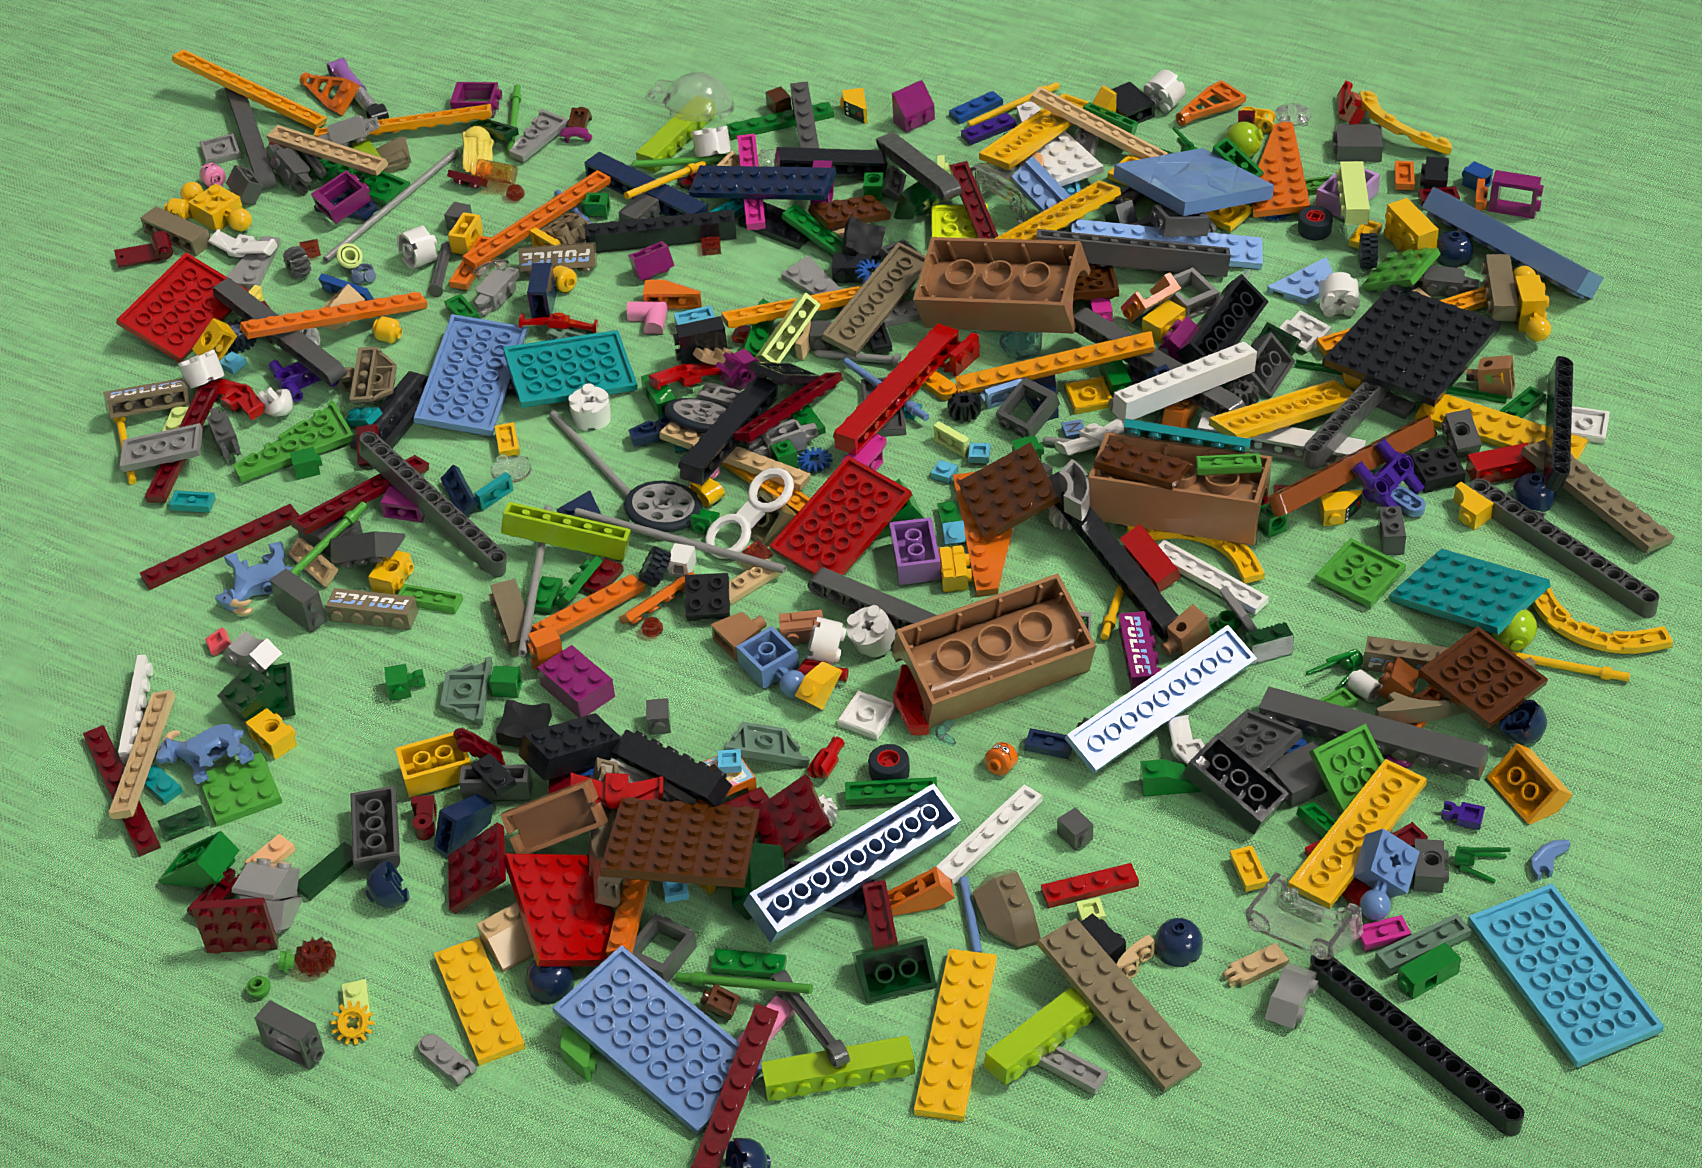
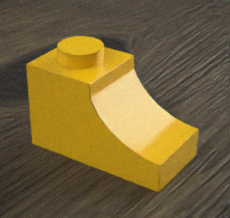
(1473, 506)

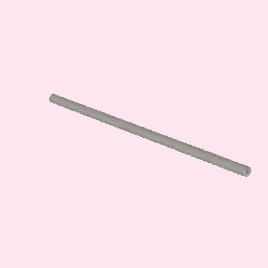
(392, 204)
(592, 455)
(682, 540)
(531, 601)

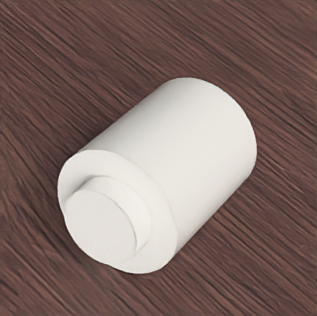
(1364, 685)

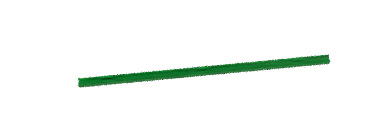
(1453, 390)

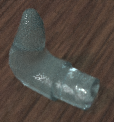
(942, 730)

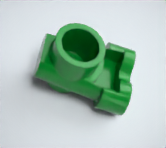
(1225, 618)

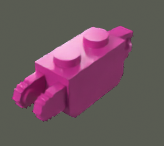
(872, 453)

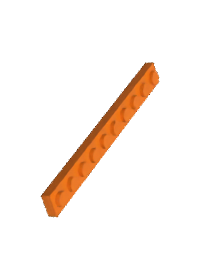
(537, 218)
(333, 315)

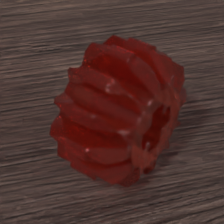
(315, 956)

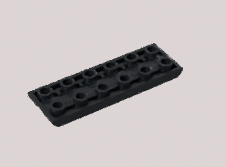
(399, 409)

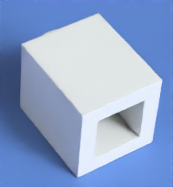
(682, 560)

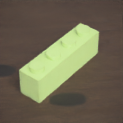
(1353, 193)
(788, 329)

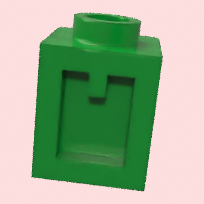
(702, 522)

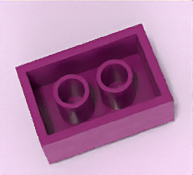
(576, 681)

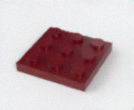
(792, 817)
(476, 868)
(235, 925)

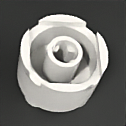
(1164, 90)
(711, 141)
(417, 247)
(1339, 294)
(201, 369)
(590, 408)
(871, 631)
(825, 640)

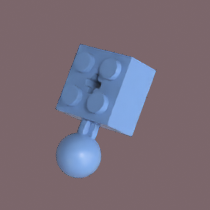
(770, 659)
(1387, 867)

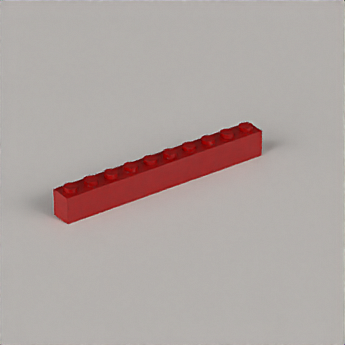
(895, 389)

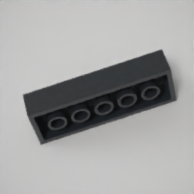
(1224, 321)

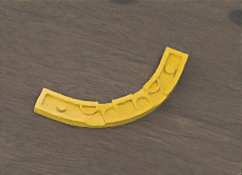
(1370, 103)
(1238, 553)
(1590, 636)

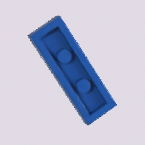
(976, 107)
(332, 284)

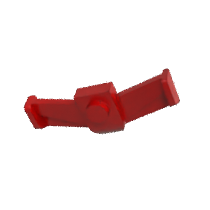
(1349, 104)
(558, 320)
(684, 374)
(239, 396)
(909, 702)
(618, 786)

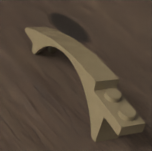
(1413, 710)
(605, 888)

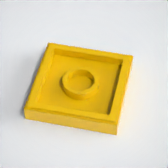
(1088, 395)

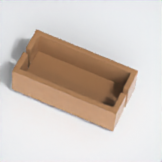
(554, 817)

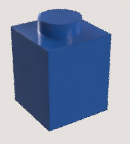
(1473, 172)

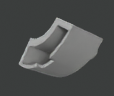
(1076, 488)
(252, 652)
(1291, 996)

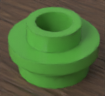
(286, 960)
(258, 987)

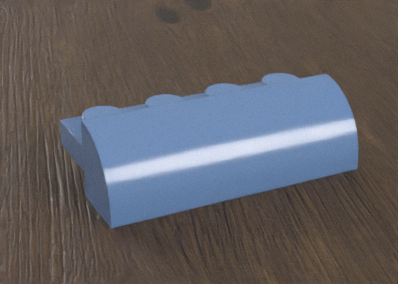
(1038, 186)

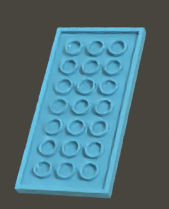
(1565, 975)

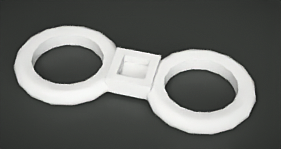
(753, 509)

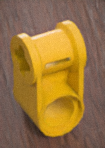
(1261, 120)
(708, 492)

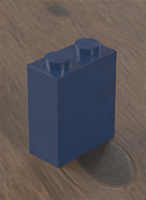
(541, 290)

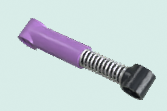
(340, 68)

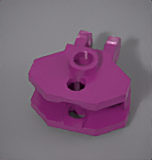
(736, 369)

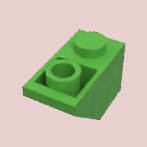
(578, 1053)

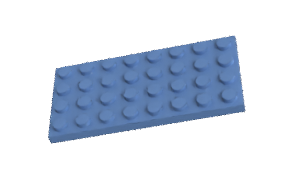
(469, 376)
(652, 1036)

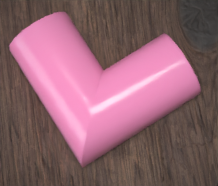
(651, 312)

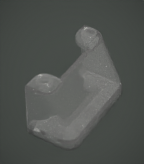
(997, 180)
(1301, 923)

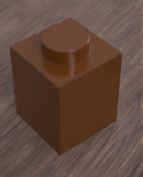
(778, 100)

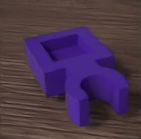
(1467, 815)

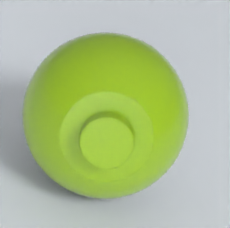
(1246, 137)
(1518, 633)

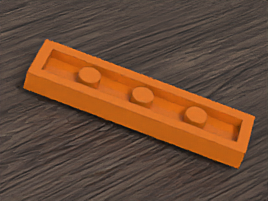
(464, 275)
(651, 603)

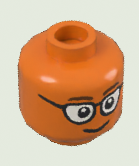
(1001, 758)

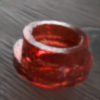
(515, 192)
(652, 627)

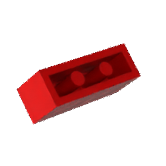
(1499, 464)
(1150, 558)

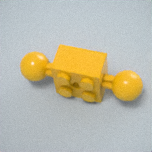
(216, 207)
(1531, 304)

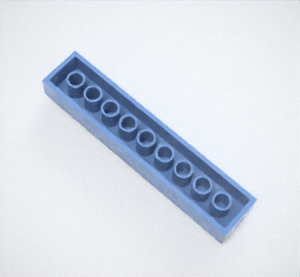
(1506, 240)
(851, 862)

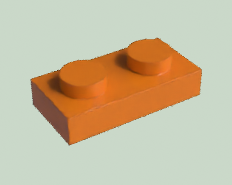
(1404, 175)
(1481, 195)

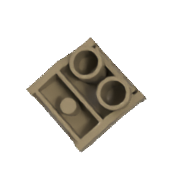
(396, 154)
(567, 228)

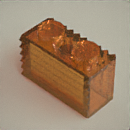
(496, 171)

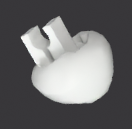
(276, 403)

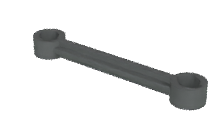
(834, 1048)

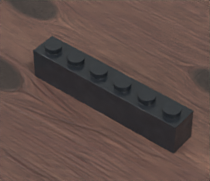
(845, 161)
(678, 770)

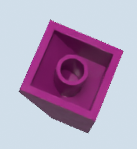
(912, 106)

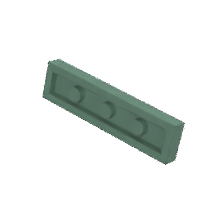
(1403, 951)

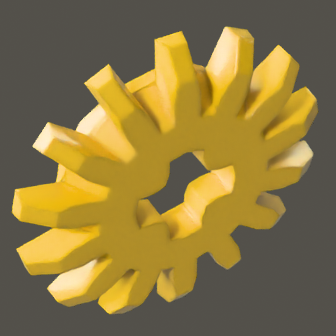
(342, 1022)

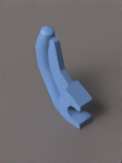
(1544, 857)

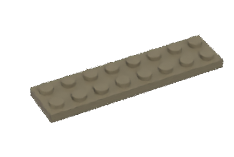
(875, 300)
(1607, 502)
(1119, 1005)

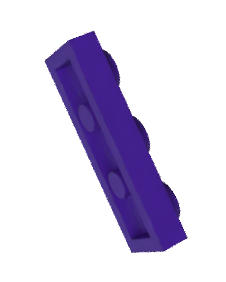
(988, 128)

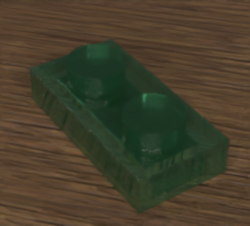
(183, 823)

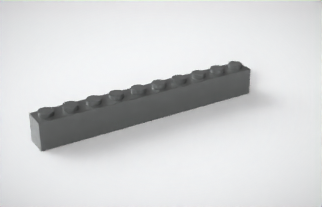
(1146, 254)
(1391, 737)

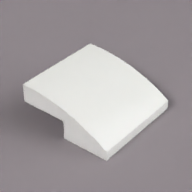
(1306, 329)

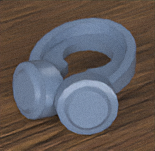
(358, 277)

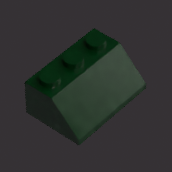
(915, 202)
(764, 866)
(894, 969)

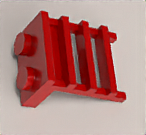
(962, 355)

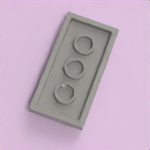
(161, 447)

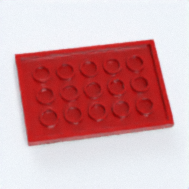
(177, 308)
(841, 519)
(560, 908)

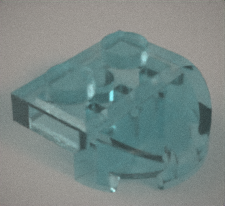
(1021, 344)

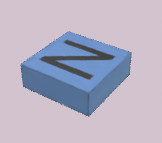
(1072, 428)

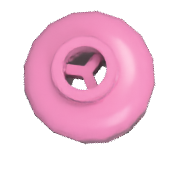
(212, 174)

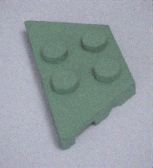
(467, 691)
(767, 744)

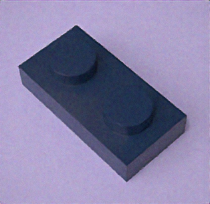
(1047, 743)

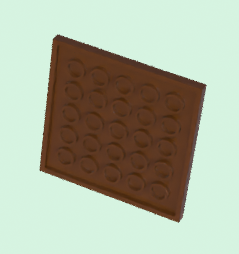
(681, 842)

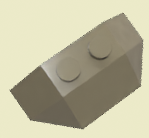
(372, 376)
(1007, 909)

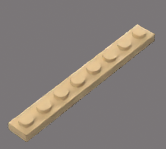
(1094, 124)
(327, 150)
(738, 457)
(142, 755)

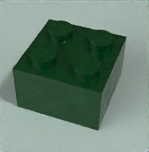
(250, 694)

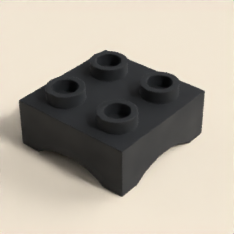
(862, 238)
(1437, 468)
(707, 596)
(520, 719)

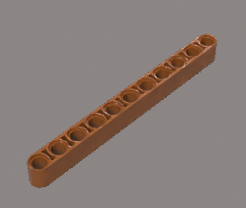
(1340, 471)

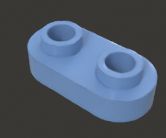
(1410, 502)

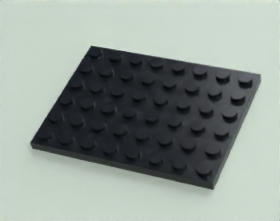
(1412, 344)

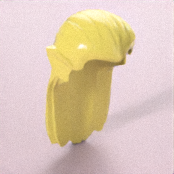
(476, 145)

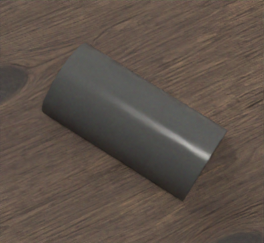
(375, 828)

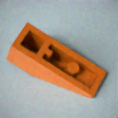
(673, 294)
(1180, 414)
(921, 893)

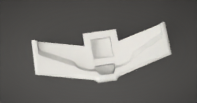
(242, 244)
(1089, 437)
(1183, 745)

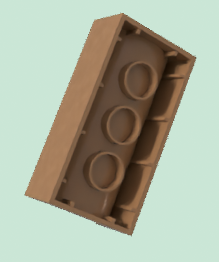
(1000, 284)
(1199, 505)
(995, 649)

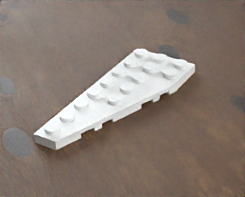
(1063, 155)

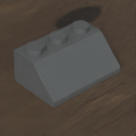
(1271, 365)
(364, 547)

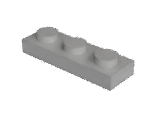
(1074, 1069)

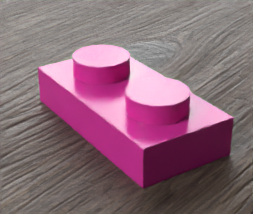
(1384, 932)

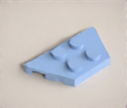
(1303, 284)

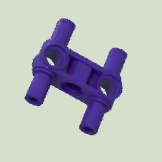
(293, 378)
(1396, 469)

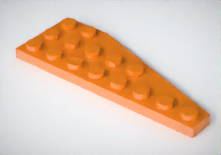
(1284, 170)
(985, 558)

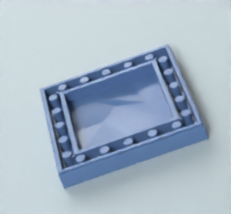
(1193, 181)

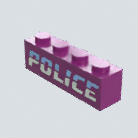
(1138, 647)

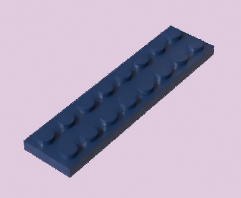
(762, 182)

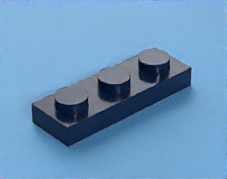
(459, 490)

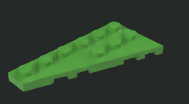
(322, 431)

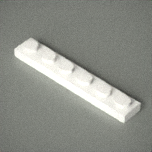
(1214, 578)
(136, 704)
(989, 833)

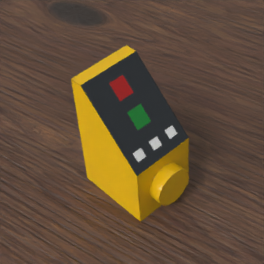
(854, 104)
(1339, 507)

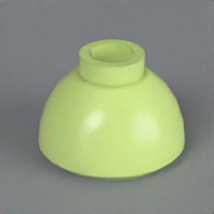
(349, 256)

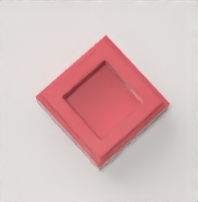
(218, 641)

